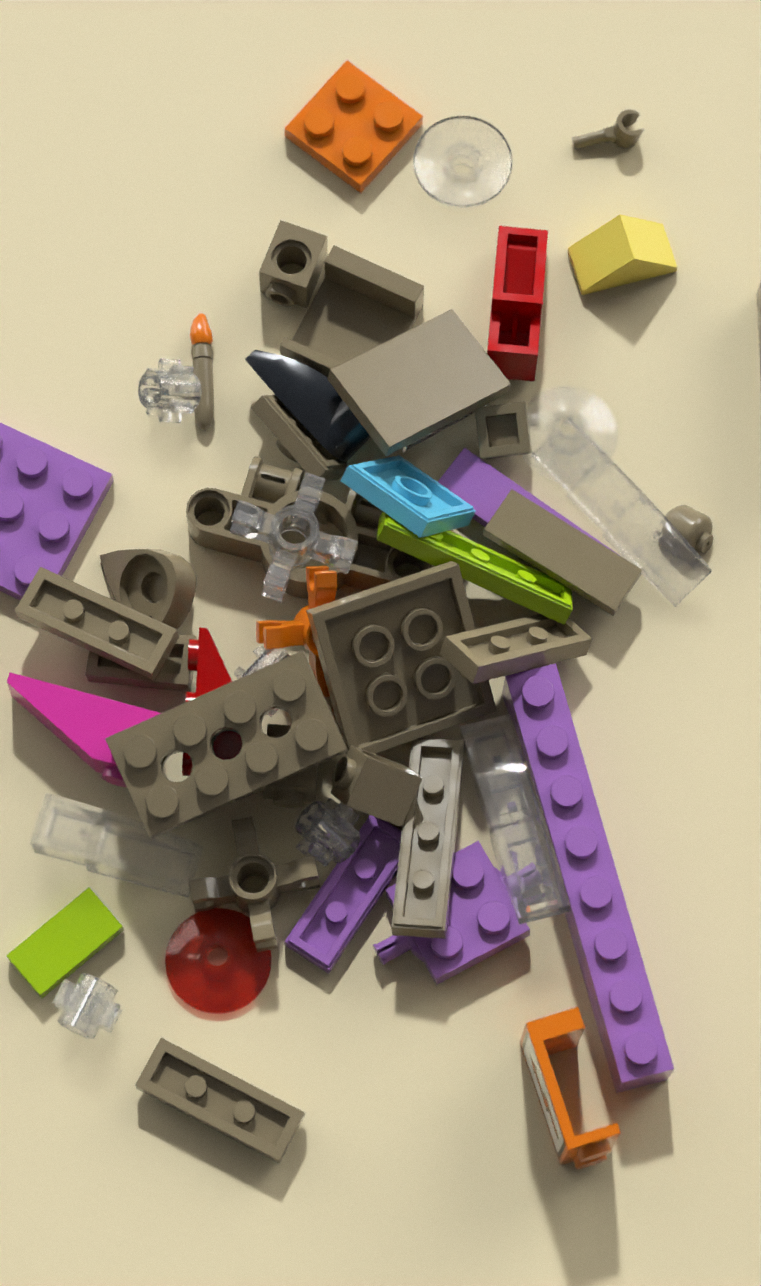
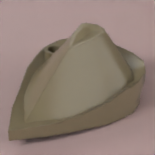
(152, 583)

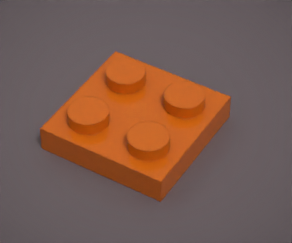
(353, 126)

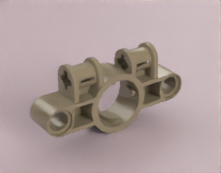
(277, 488)

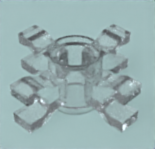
(329, 549)

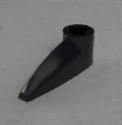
(312, 402)

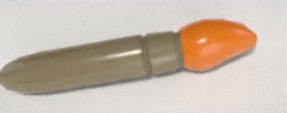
(202, 339)

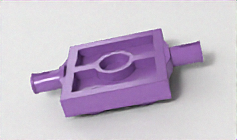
(477, 925)

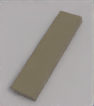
(429, 840)

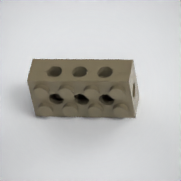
(196, 724)

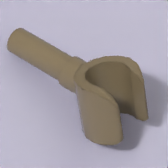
(615, 133)

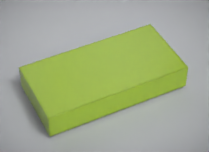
(65, 942)

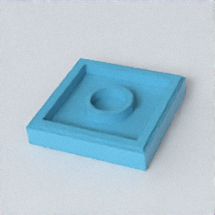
(408, 495)

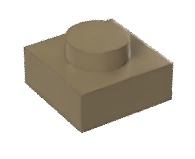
(503, 430)

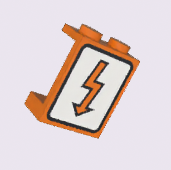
(538, 1041)

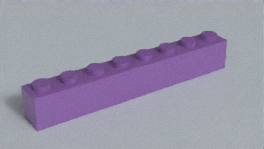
(598, 913)

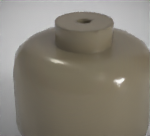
(693, 526)

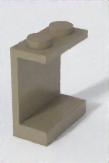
(353, 312)

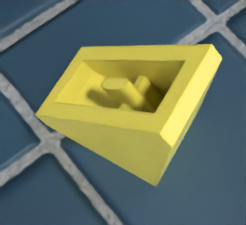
(621, 254)

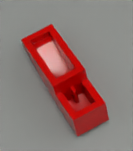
(517, 301)

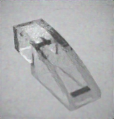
(114, 845)

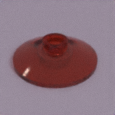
(213, 987)

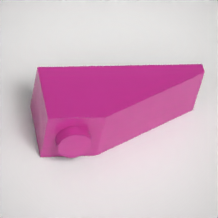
(79, 720)

